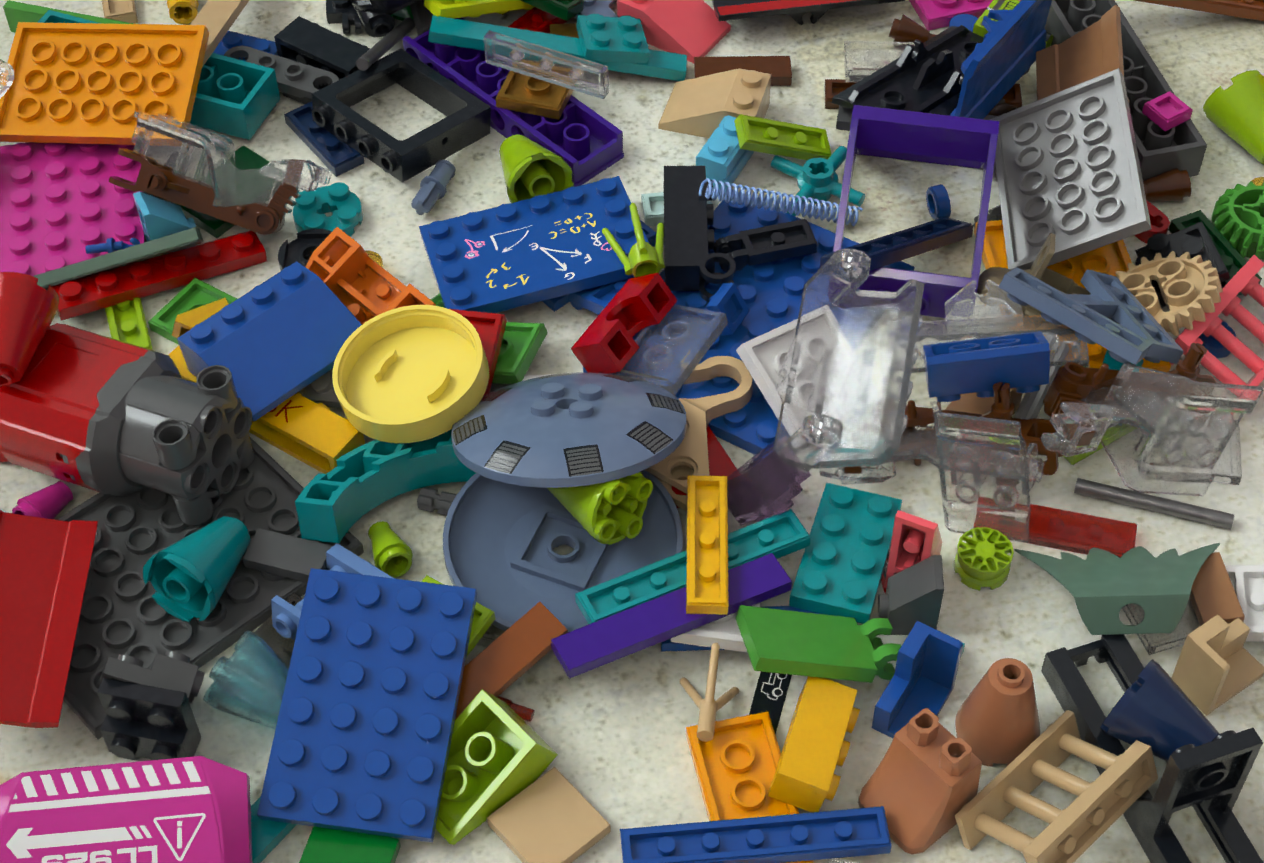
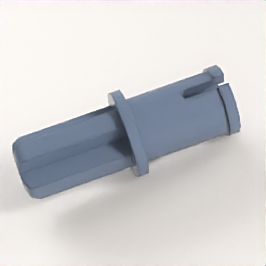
(433, 187)

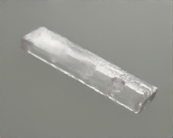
(546, 64)

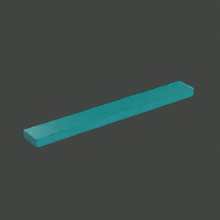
(471, 35)

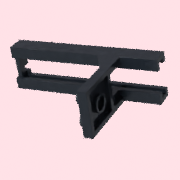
(1197, 776)

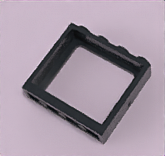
(465, 123)

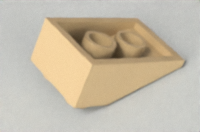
(702, 102)

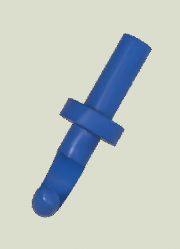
(110, 246)

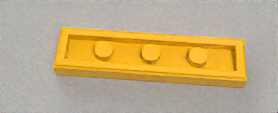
(707, 545)

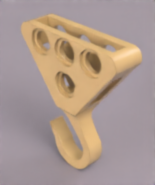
(692, 453)

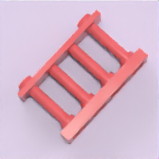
(1246, 283)

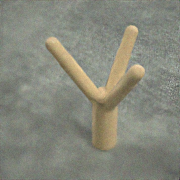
(708, 706)

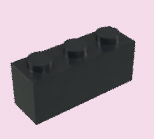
(319, 47)

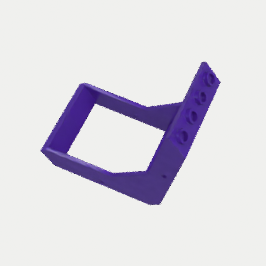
(928, 140)

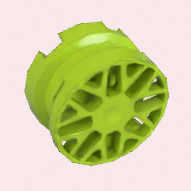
(992, 550)

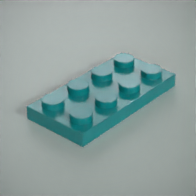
(845, 553)

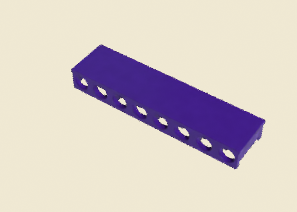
(579, 136)

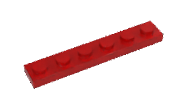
(159, 274)

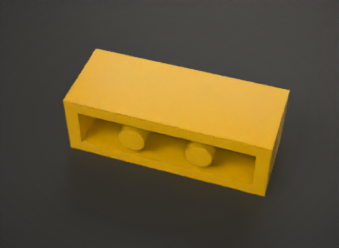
(815, 744)

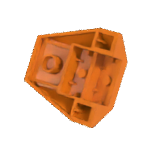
(359, 280)

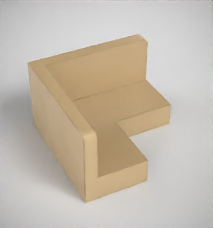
(1215, 664)

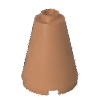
(1000, 713)

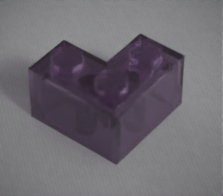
(763, 487)

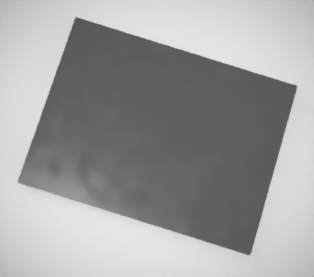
(119, 607)

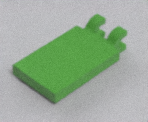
(816, 644)

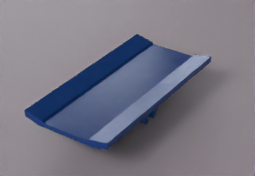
(1002, 56)

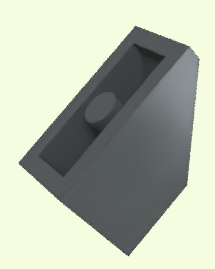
(913, 596)

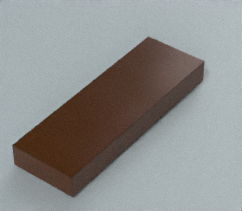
(777, 66)

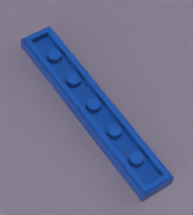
(762, 838)

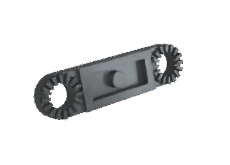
(291, 76)

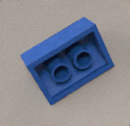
(982, 362)

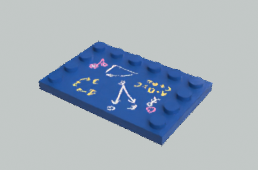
(531, 248)

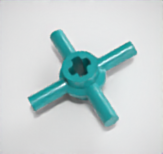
(818, 177)

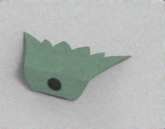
(1108, 583)

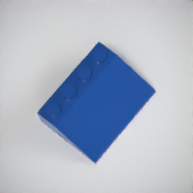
(273, 338)

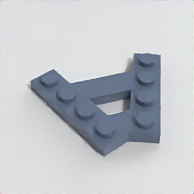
(1105, 317)

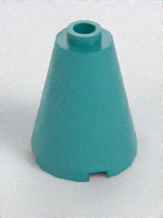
(197, 568)

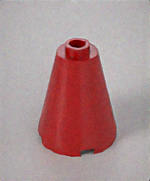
(24, 320)

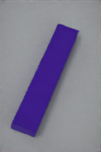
(663, 618)

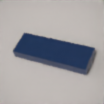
(328, 148)

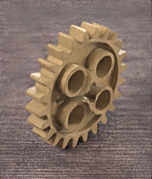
(1185, 285)

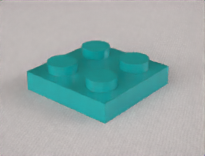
(612, 39)

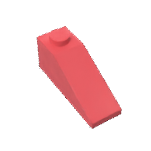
(911, 542)

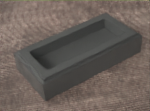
(285, 555)

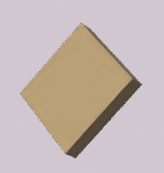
(549, 822)

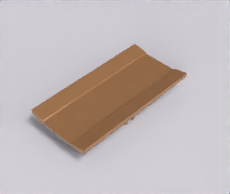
(1082, 56)

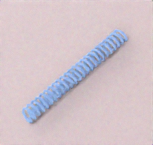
(755, 199)

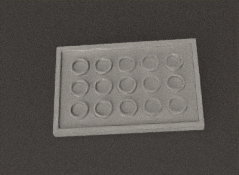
(1070, 172)

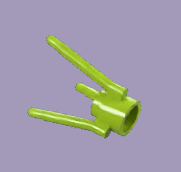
(643, 257)

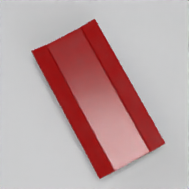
(40, 611)

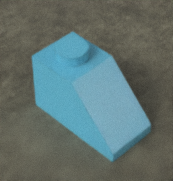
(160, 217)

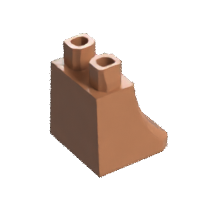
(922, 782)

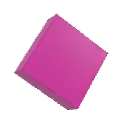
(1167, 111)

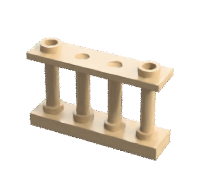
(1084, 820)

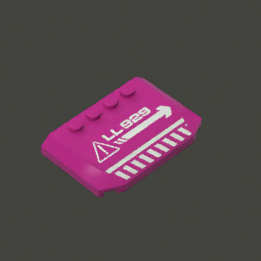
(128, 814)

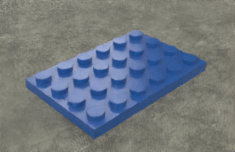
(369, 705)

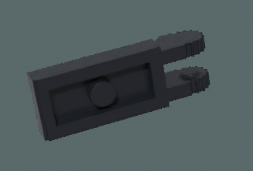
(767, 244)

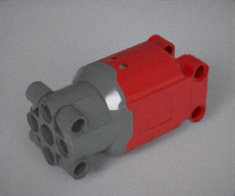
(126, 421)

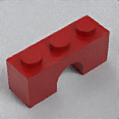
(608, 340)

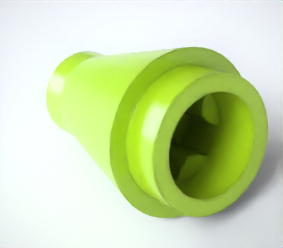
(389, 550)

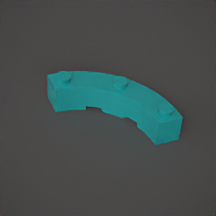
(370, 478)

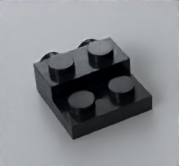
(147, 721)

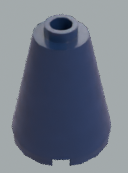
(1158, 715)

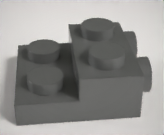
(165, 672)

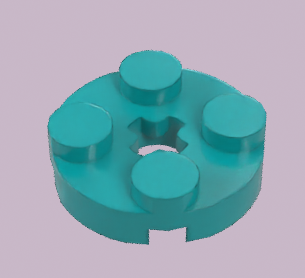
(335, 198)

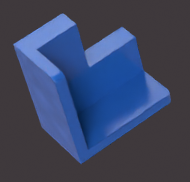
(921, 679)

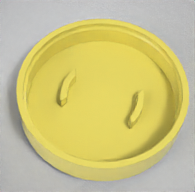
(410, 373)

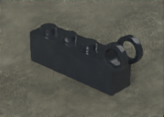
(686, 233)

